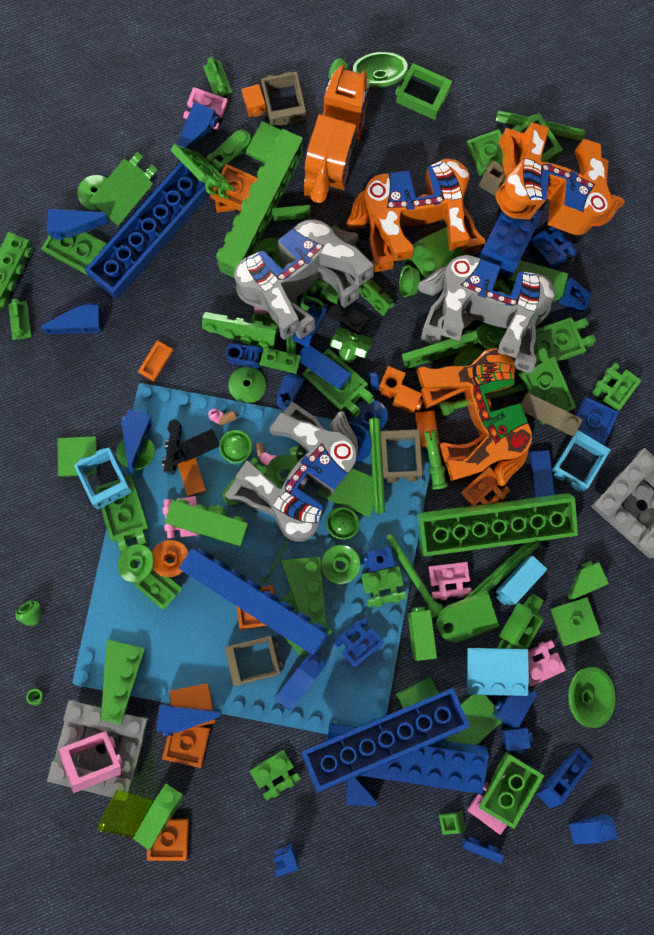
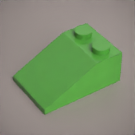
(433, 253)
(510, 790)

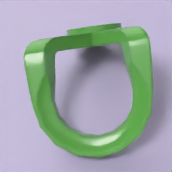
(305, 307)

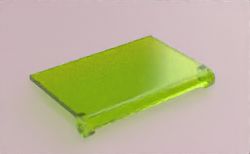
(124, 814)

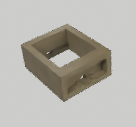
(288, 115)
(401, 435)
(233, 663)

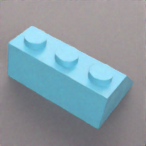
(497, 671)

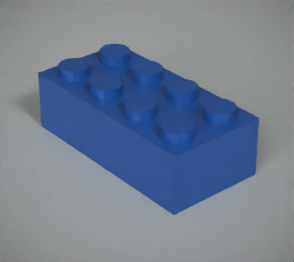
(509, 241)

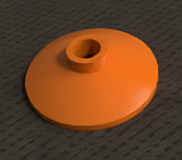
(169, 550)

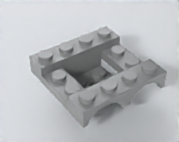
(620, 501)
(127, 739)

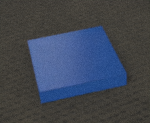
(597, 419)

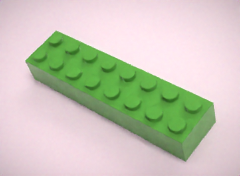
(263, 197)
(497, 524)

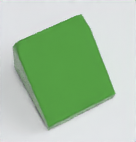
(452, 822)

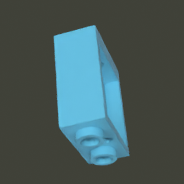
(588, 444)
(111, 494)
(520, 581)

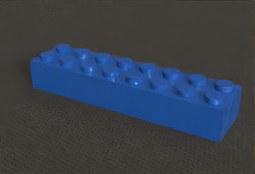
(147, 231)
(255, 602)
(384, 740)
(437, 765)

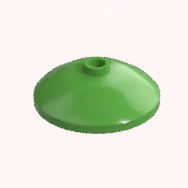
(382, 68)
(591, 697)

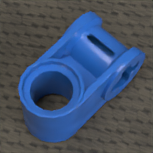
(245, 356)
(291, 388)

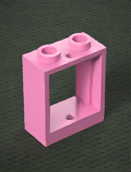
(98, 776)

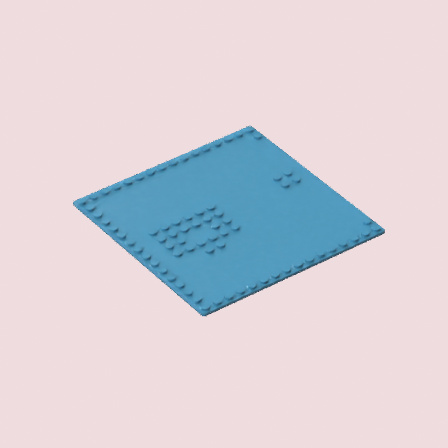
(191, 635)

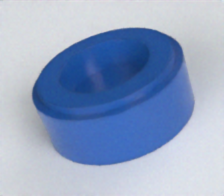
(373, 381)

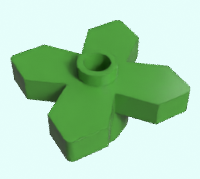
(350, 344)

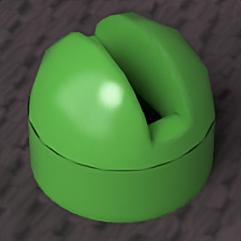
(296, 452)
(33, 693)

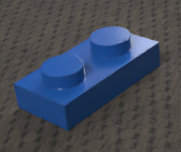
(490, 851)

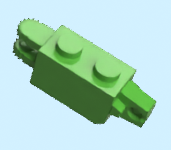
(522, 625)

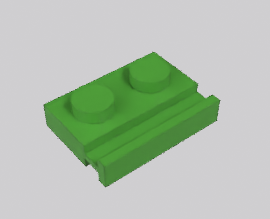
(159, 589)

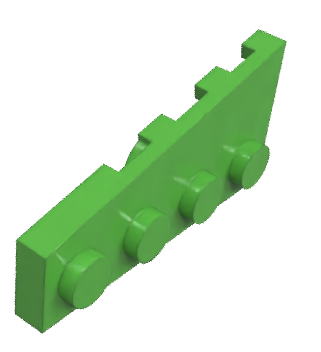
(238, 329)
(306, 586)
(120, 674)

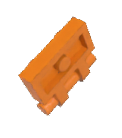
(482, 486)

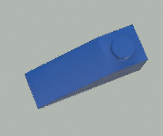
(197, 125)
(72, 223)
(78, 320)
(135, 432)
(300, 681)
(176, 719)
(564, 779)

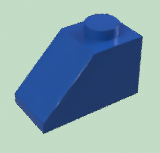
(513, 709)
(593, 830)

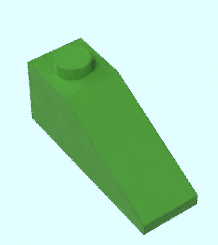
(158, 816)

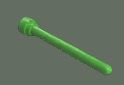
(447, 407)
(432, 605)

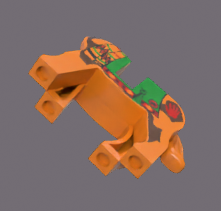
(502, 433)

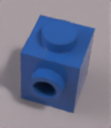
(378, 559)
(516, 739)

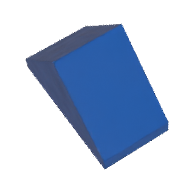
(575, 296)
(358, 795)

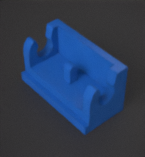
(319, 318)
(287, 862)

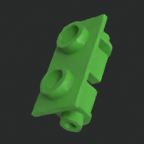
(217, 78)
(370, 291)
(19, 319)
(280, 360)

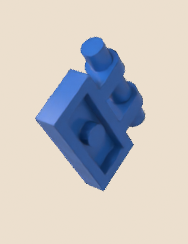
(549, 250)
(363, 646)

